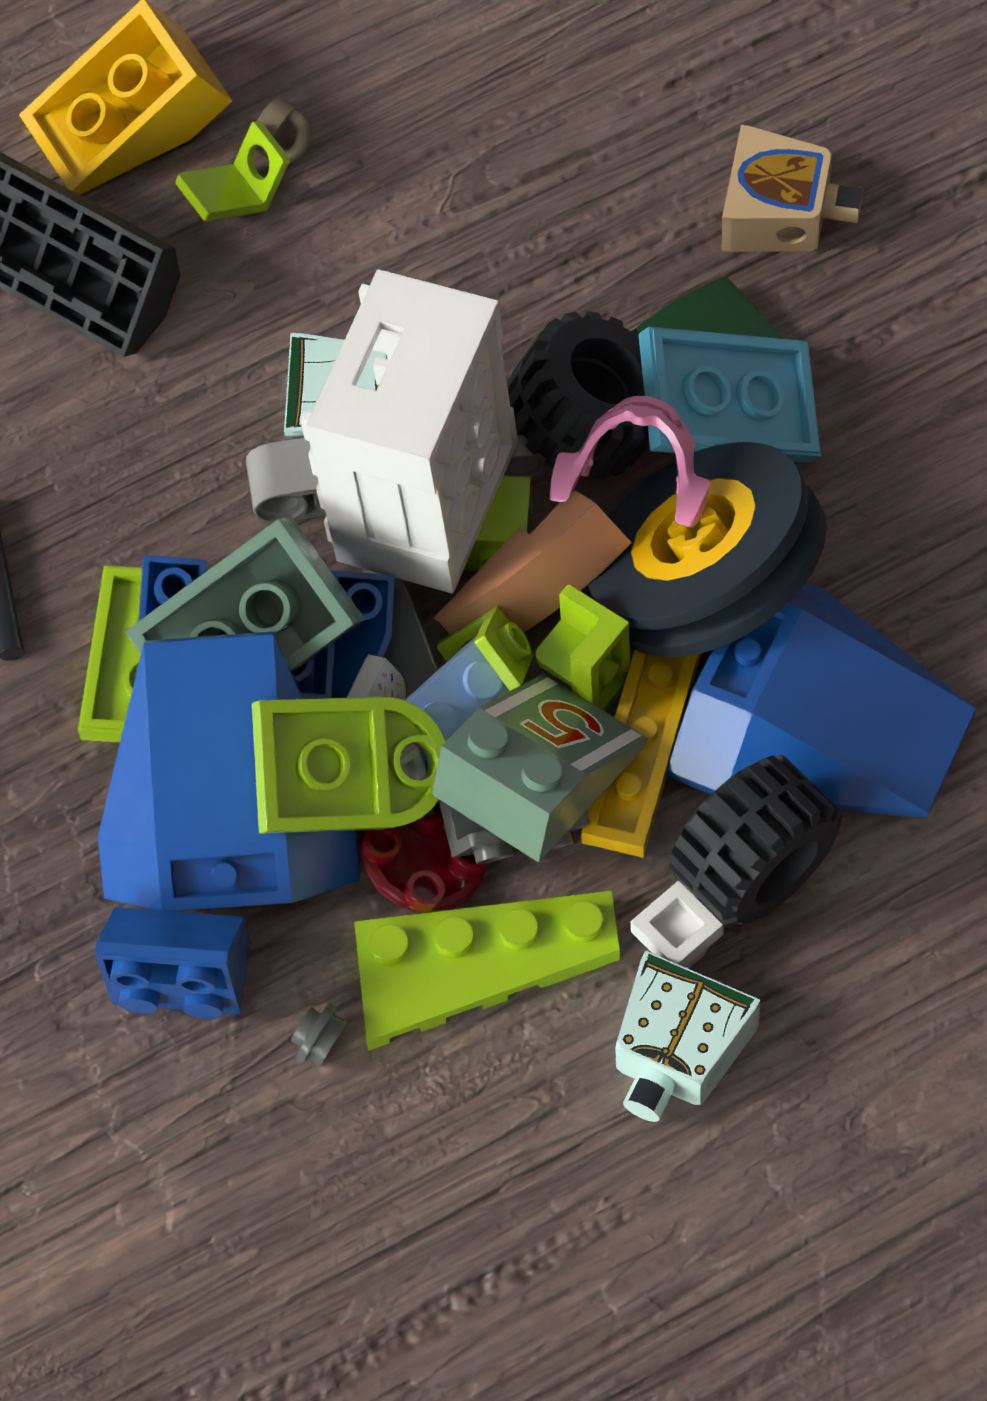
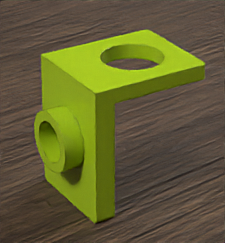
(236, 187)
(498, 641)

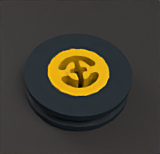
(730, 570)

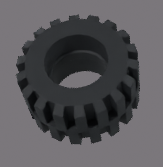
(572, 379)
(755, 841)

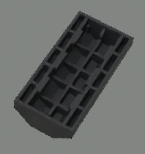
(82, 261)

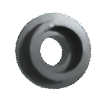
(318, 1034)

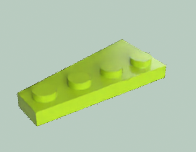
(454, 960)

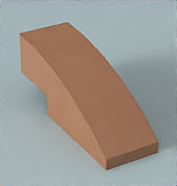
(534, 568)

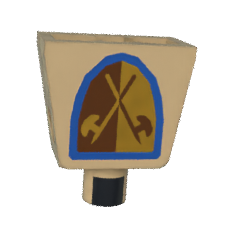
(782, 195)

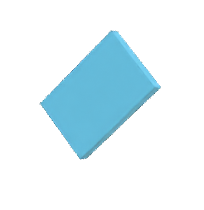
(732, 389)

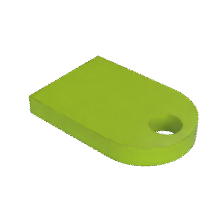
(339, 763)

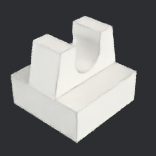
(677, 926)

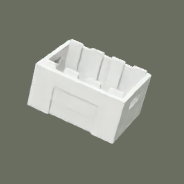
(423, 454)

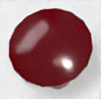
(416, 865)

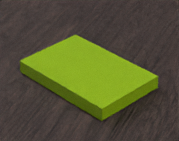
(112, 656)

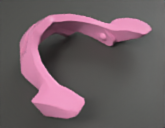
(640, 411)

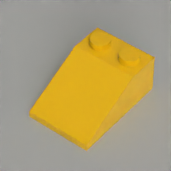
(125, 101)

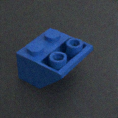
(174, 961)

